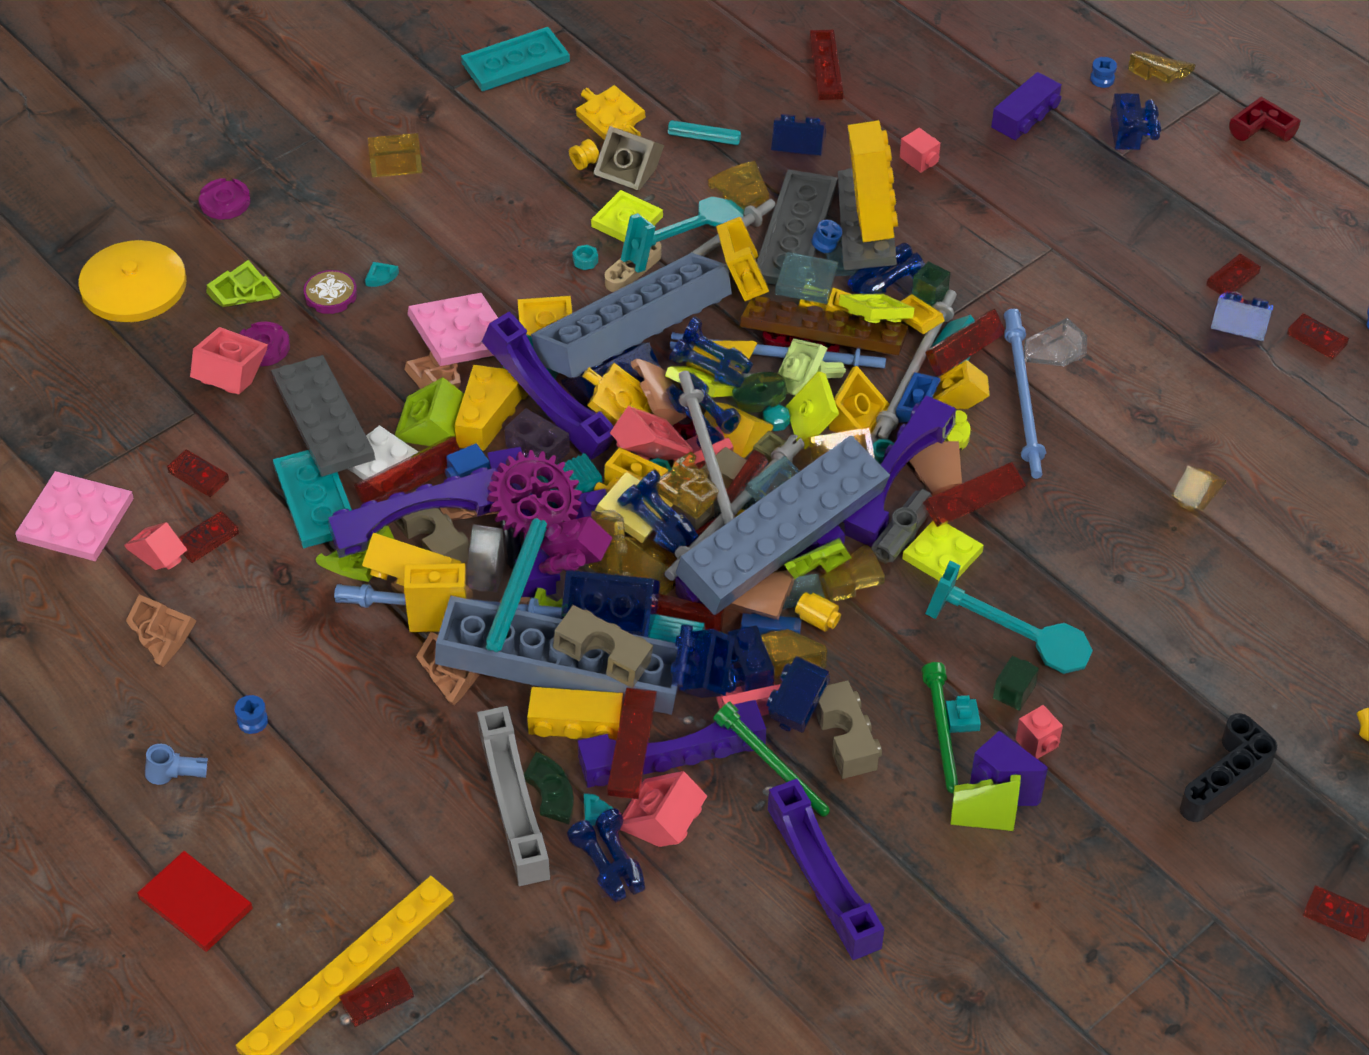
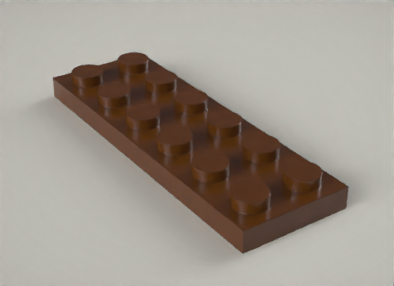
(823, 325)

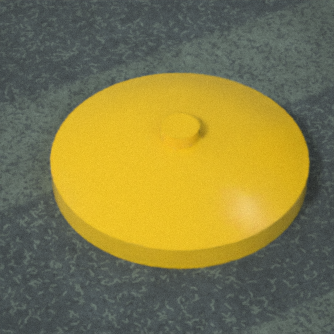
(132, 281)

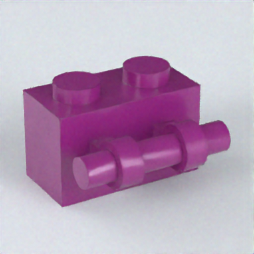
(573, 545)

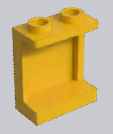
(741, 257)
(428, 593)

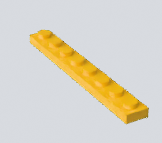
(347, 970)

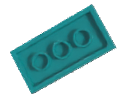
(515, 58)
(310, 496)

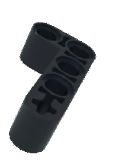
(1250, 750)

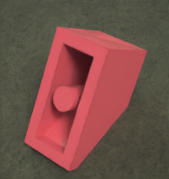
(157, 546)

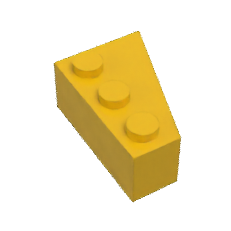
(486, 404)

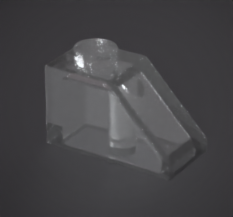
(1056, 345)
(485, 558)

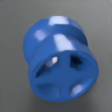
(1103, 72)
(826, 236)
(246, 720)

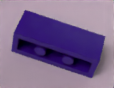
(1026, 106)

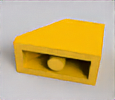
(962, 386)

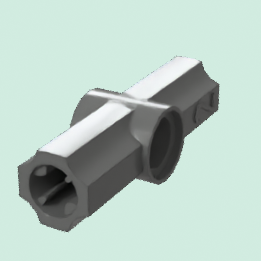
(902, 528)

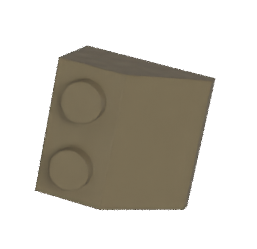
(627, 158)

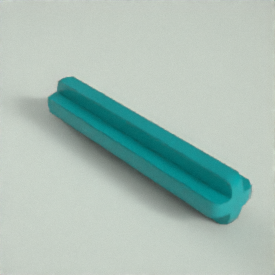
(704, 132)

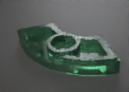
(552, 786)

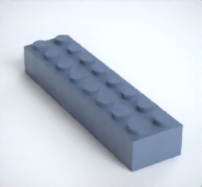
(631, 314)
(782, 524)
(532, 660)

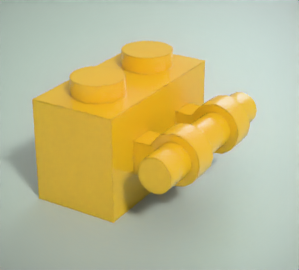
(626, 461)

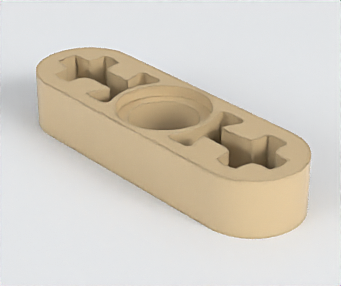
(627, 274)

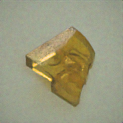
(1164, 68)
(741, 185)
(688, 486)
(613, 558)
(856, 573)

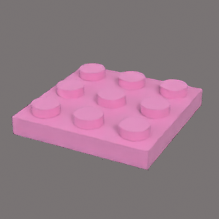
(454, 327)
(74, 516)

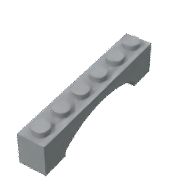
(512, 796)

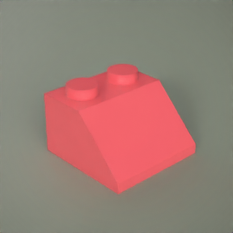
(227, 360)
(649, 436)
(664, 809)

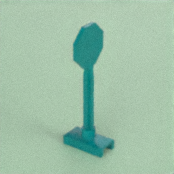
(642, 234)
(1058, 645)

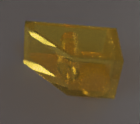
(1197, 488)
(787, 644)

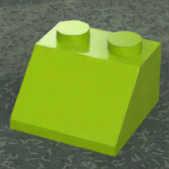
(430, 414)

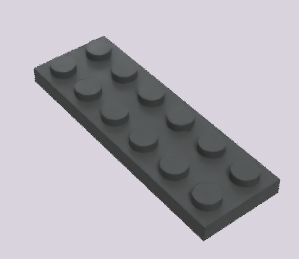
(799, 209)
(855, 251)
(323, 415)

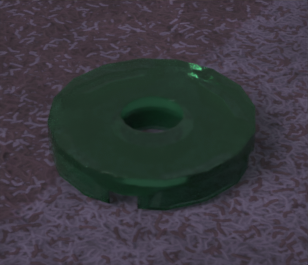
(760, 391)

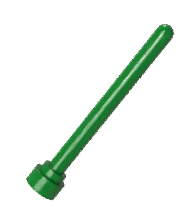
(935, 676)
(729, 717)

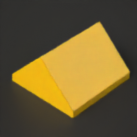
(857, 403)
(746, 434)

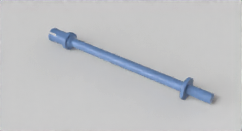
(1015, 334)
(777, 351)
(367, 596)

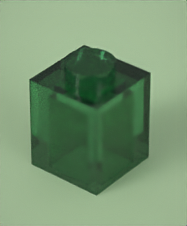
(931, 283)
(1016, 682)

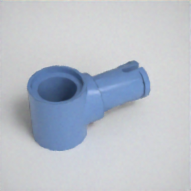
(164, 764)

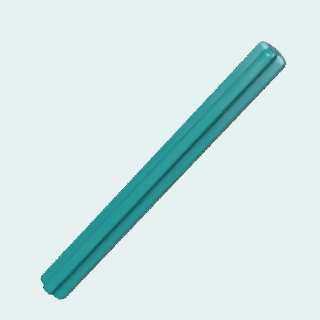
(516, 585)

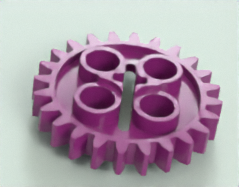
(524, 473)

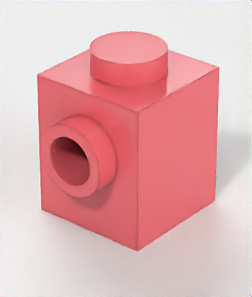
(920, 150)
(1039, 732)

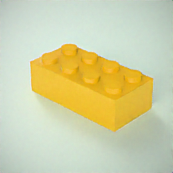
(873, 180)

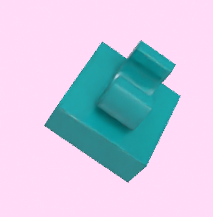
(963, 715)

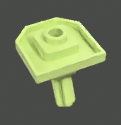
(803, 362)

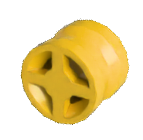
(584, 154)

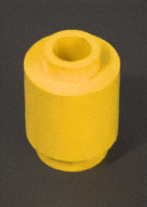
(818, 611)

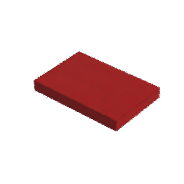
(195, 901)

